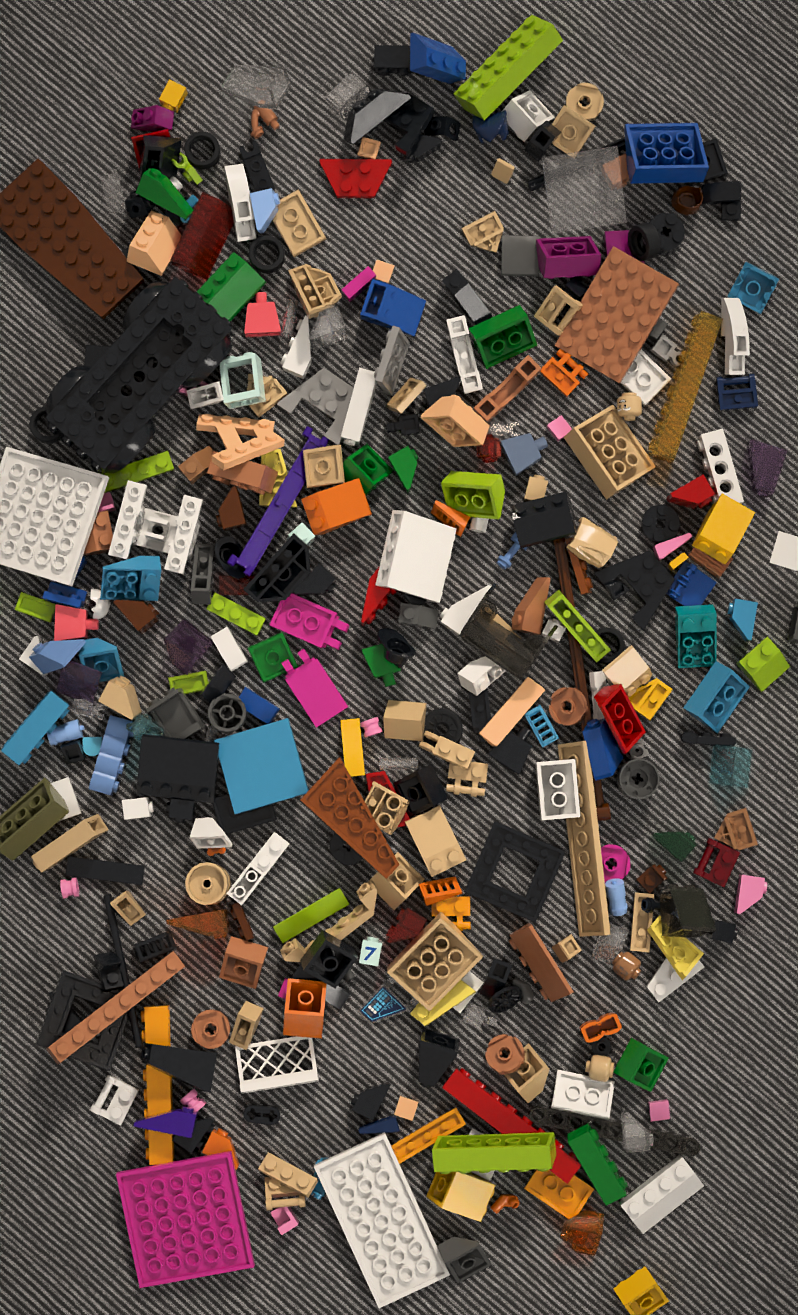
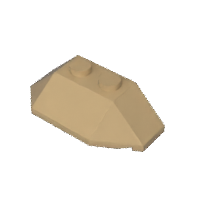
(314, 289)

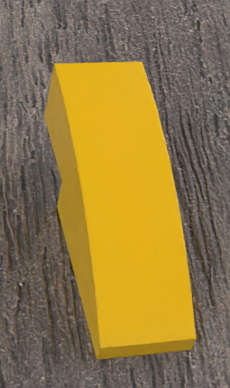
(352, 747)

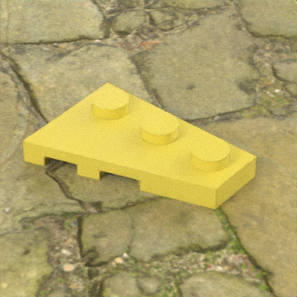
(678, 950)

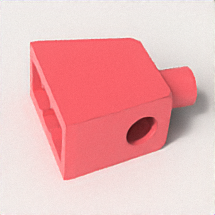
(261, 318)
(72, 623)

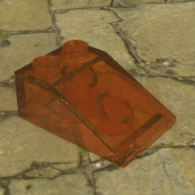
(208, 923)

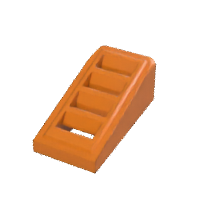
(450, 517)
(435, 897)

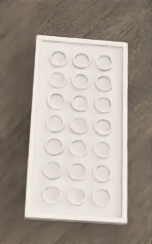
(381, 1220)

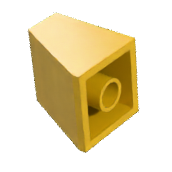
(723, 528)
(461, 1193)

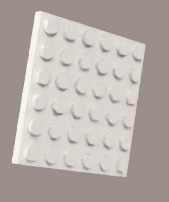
(46, 514)

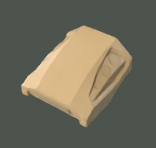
(592, 543)
(386, 807)

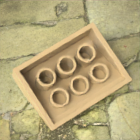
(609, 451)
(434, 961)

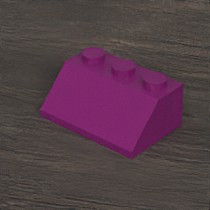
(568, 257)

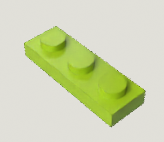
(236, 614)

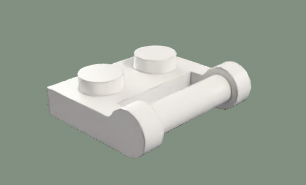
(120, 1103)

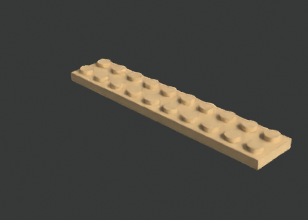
(586, 848)

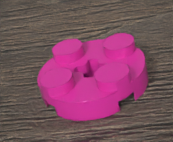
(620, 857)

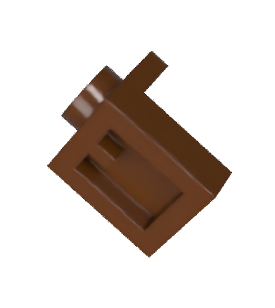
(652, 877)

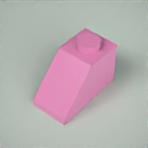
(749, 891)

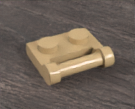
(552, 308)
(275, 1189)

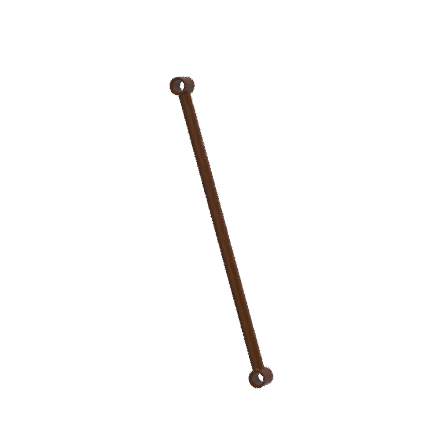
(603, 809)

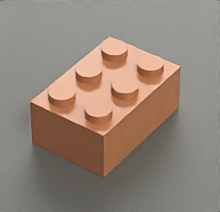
(245, 476)

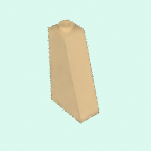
(69, 842)

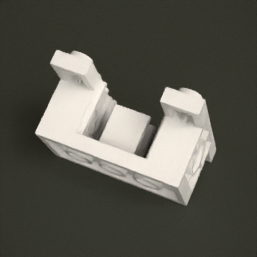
(137, 526)

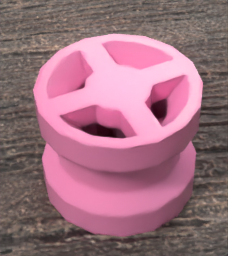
(371, 727)
(69, 888)

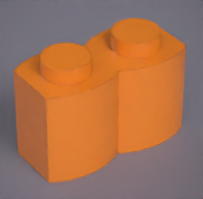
(604, 1025)

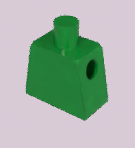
(379, 665)

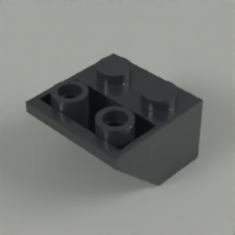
(158, 154)

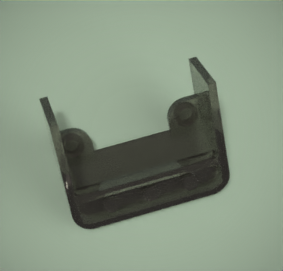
(498, 642)

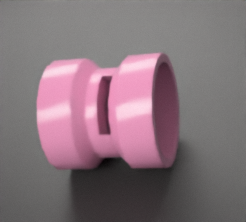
(192, 1101)

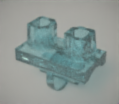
(144, 725)

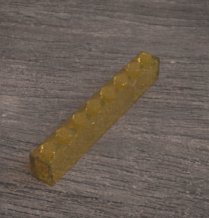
(685, 386)

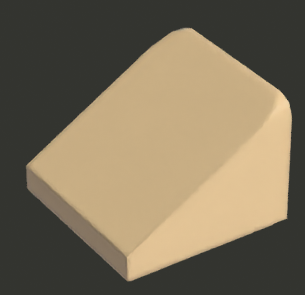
(503, 171)
(566, 948)

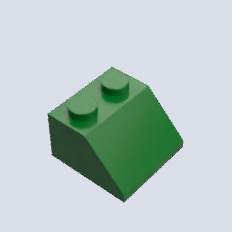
(367, 467)
(641, 1065)

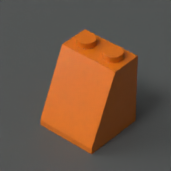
(304, 1008)

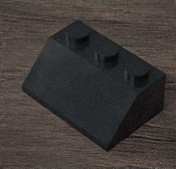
(544, 519)

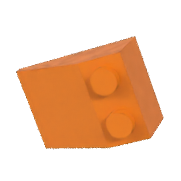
(336, 507)

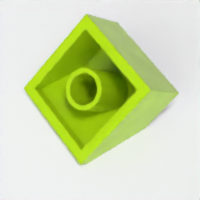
(763, 664)

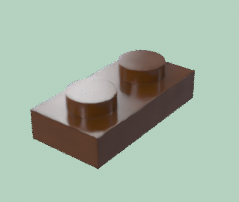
(245, 928)

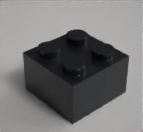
(328, 959)

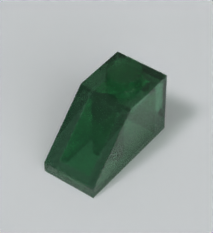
(676, 843)

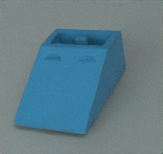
(132, 579)

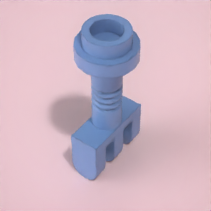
(504, 561)

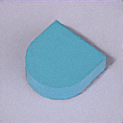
(92, 745)

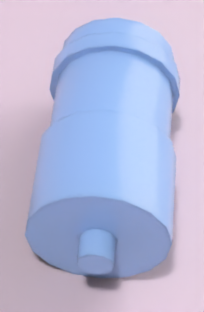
(66, 732)
(616, 896)

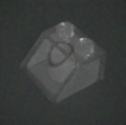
(634, 1134)

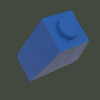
(602, 749)

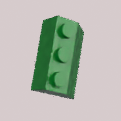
(231, 287)
(503, 336)

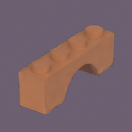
(508, 389)

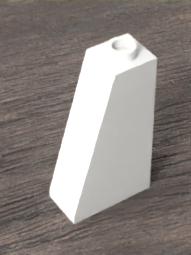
(359, 407)

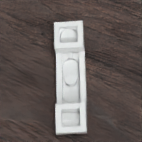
(464, 354)

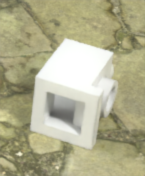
(559, 631)

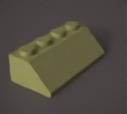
(30, 818)

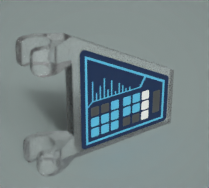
(385, 1004)

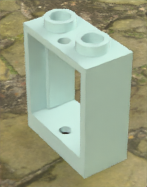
(248, 397)

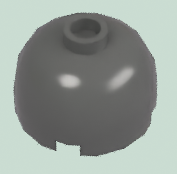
(227, 713)

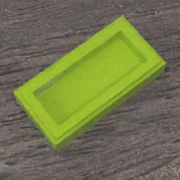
(35, 607)
(189, 683)

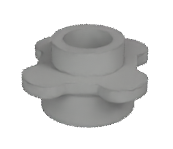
(642, 751)

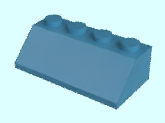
(34, 727)

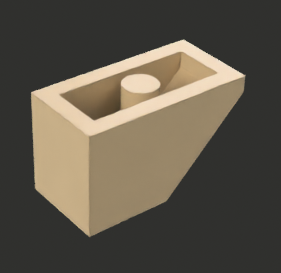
(246, 1025)

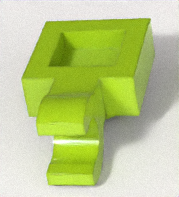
(189, 172)

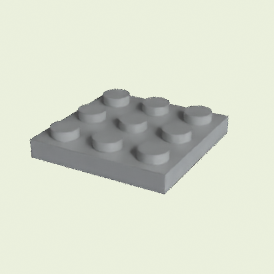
(391, 360)

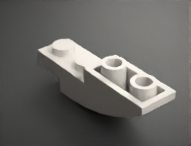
(240, 202)
(736, 335)
(258, 868)

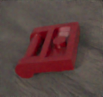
(722, 864)

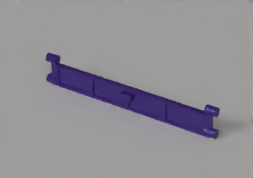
(277, 508)

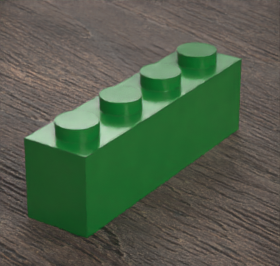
(597, 1164)

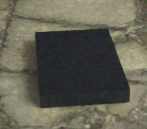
(232, 823)

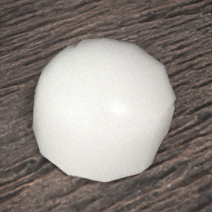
(101, 607)

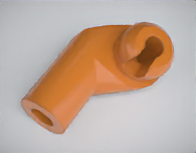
(505, 1200)

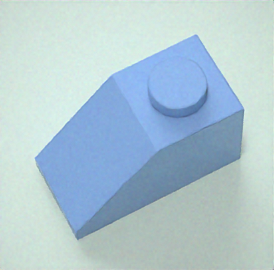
(264, 207)

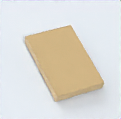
(297, 224)

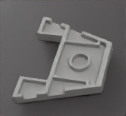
(326, 394)

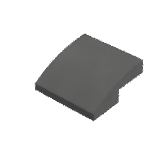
(519, 256)

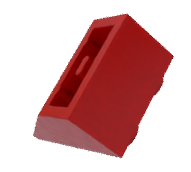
(375, 599)

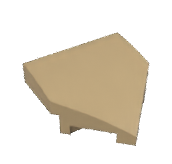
(484, 232)
(273, 394)

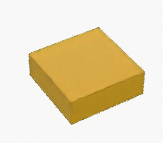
(677, 561)

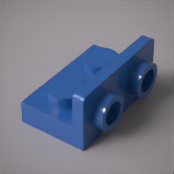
(65, 595)

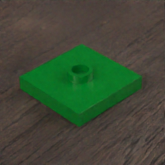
(270, 654)

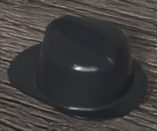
(223, 550)
(396, 647)

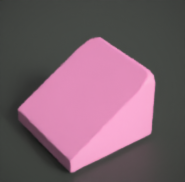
(559, 428)
(659, 1110)

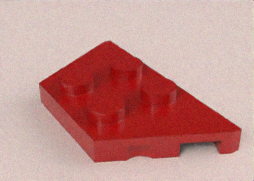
(355, 176)

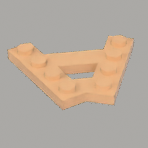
(229, 430)

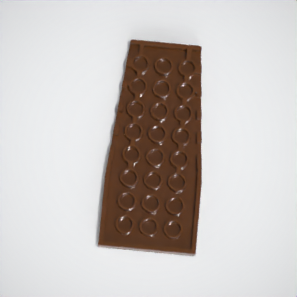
(66, 239)

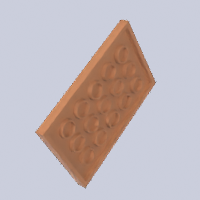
(617, 314)

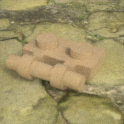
(476, 773)

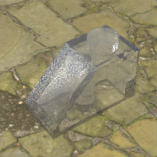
(610, 945)

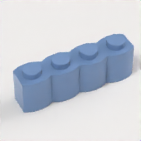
(111, 756)

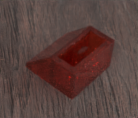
(407, 927)

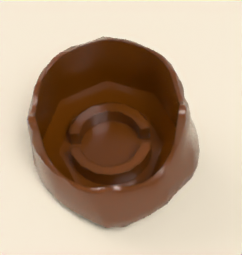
(687, 200)

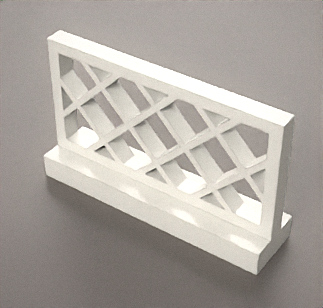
(277, 1081)

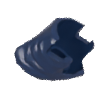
(492, 126)

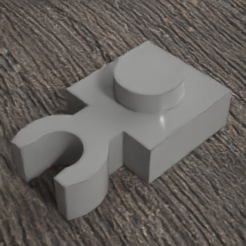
(664, 349)

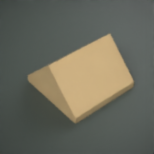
(404, 720)

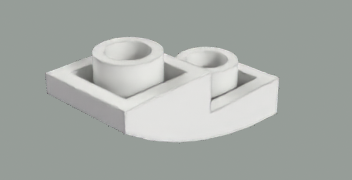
(229, 649)

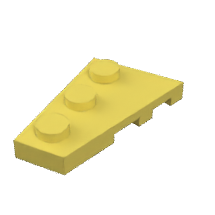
(275, 461)
(452, 998)

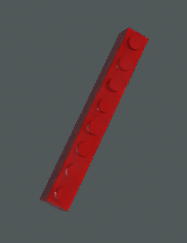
(504, 1117)

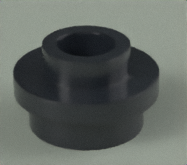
(596, 1051)

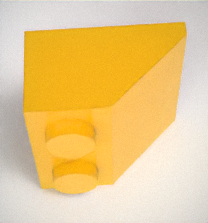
(641, 1293)

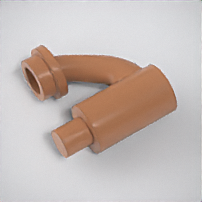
(268, 117)

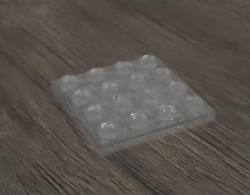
(584, 190)

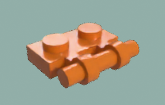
(559, 376)

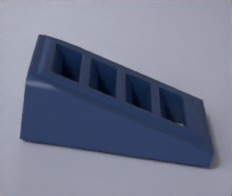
(387, 1125)

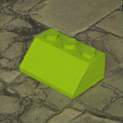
(474, 493)

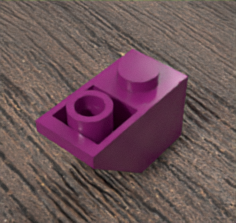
(152, 119)

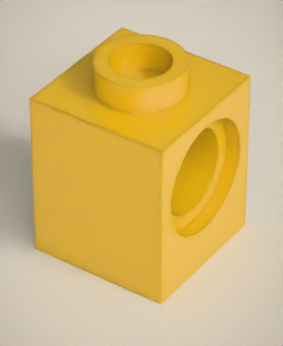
(173, 96)

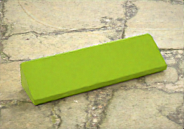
(311, 915)

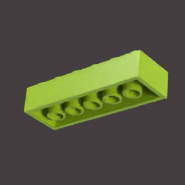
(508, 67)
(494, 1152)

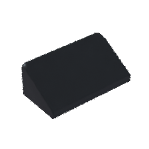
(217, 684)

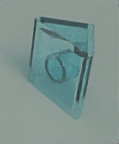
(730, 766)

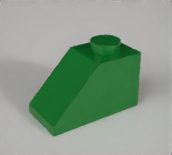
(404, 464)

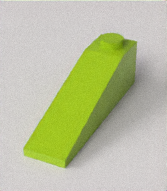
(577, 626)

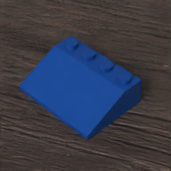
(665, 153)

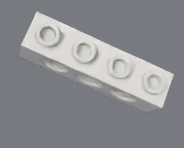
(718, 440)

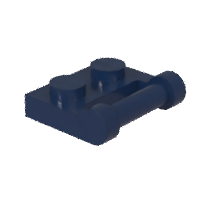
(737, 398)

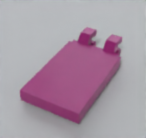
(308, 621)
(314, 689)

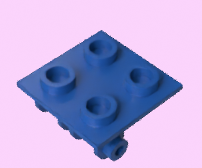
(690, 585)

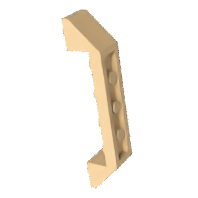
(367, 893)

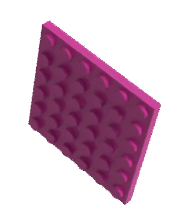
(185, 1219)

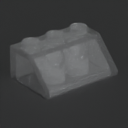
(327, 329)

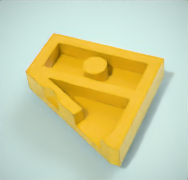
(650, 698)

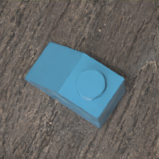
(743, 617)

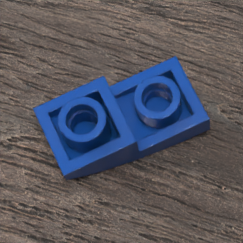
(258, 706)

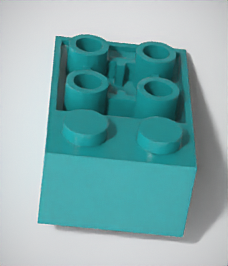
(696, 635)

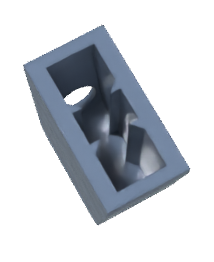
(522, 451)

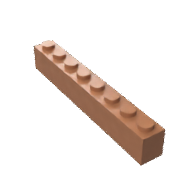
(115, 1007)

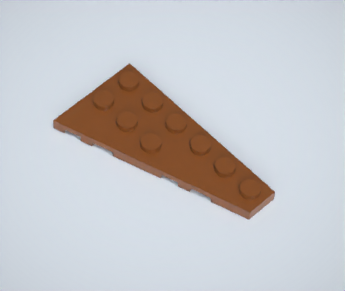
(343, 809)

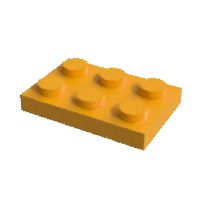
(559, 1195)

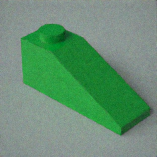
(162, 192)

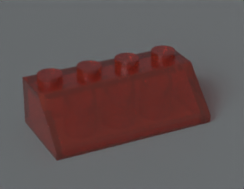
(203, 236)

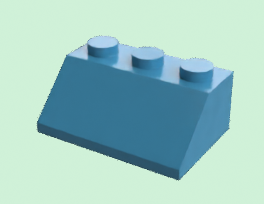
(716, 697)

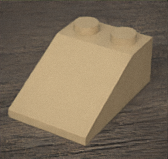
(435, 841)

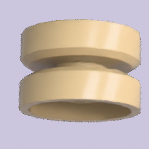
(219, 885)

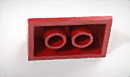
(620, 716)

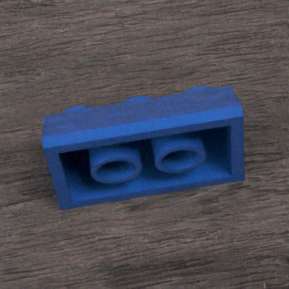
(436, 60)

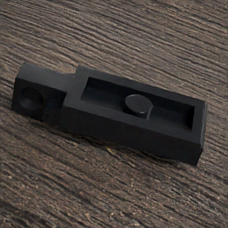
(479, 711)

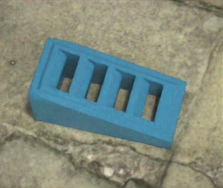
(535, 729)

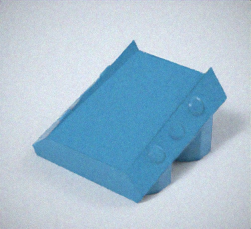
(753, 287)

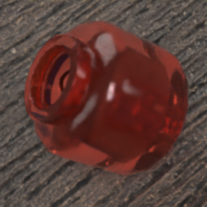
(489, 450)

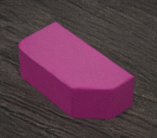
(358, 284)

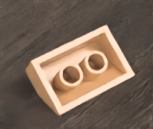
(154, 243)
(456, 422)

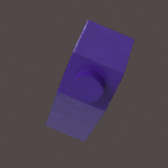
(175, 1122)

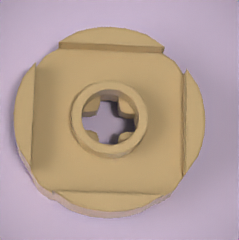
(593, 96)

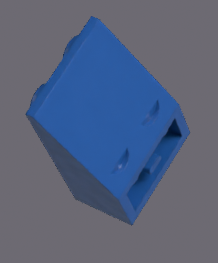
(392, 307)

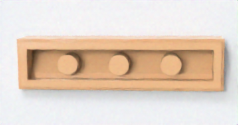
(511, 712)

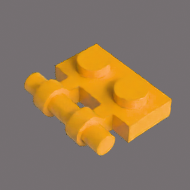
(454, 906)

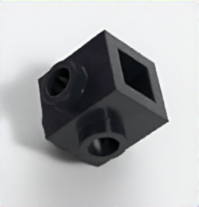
(138, 206)

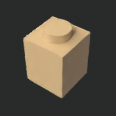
(535, 488)

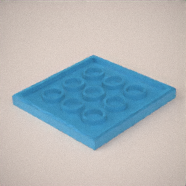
(262, 766)

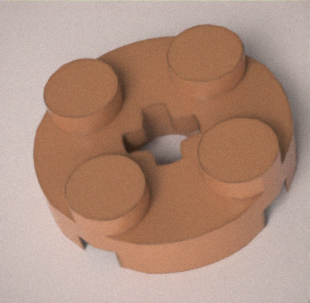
(578, 709)
(204, 1038)
(509, 1064)

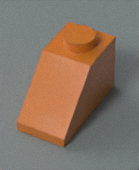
(219, 1143)

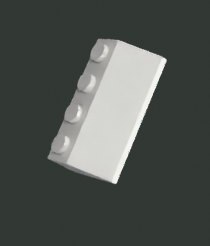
(661, 1194)

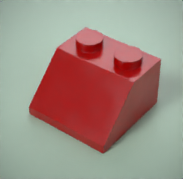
(693, 494)

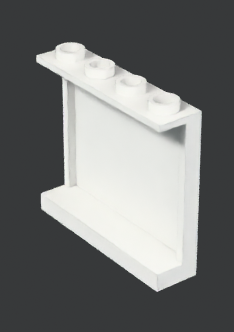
(416, 556)

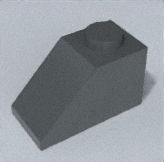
(418, 616)

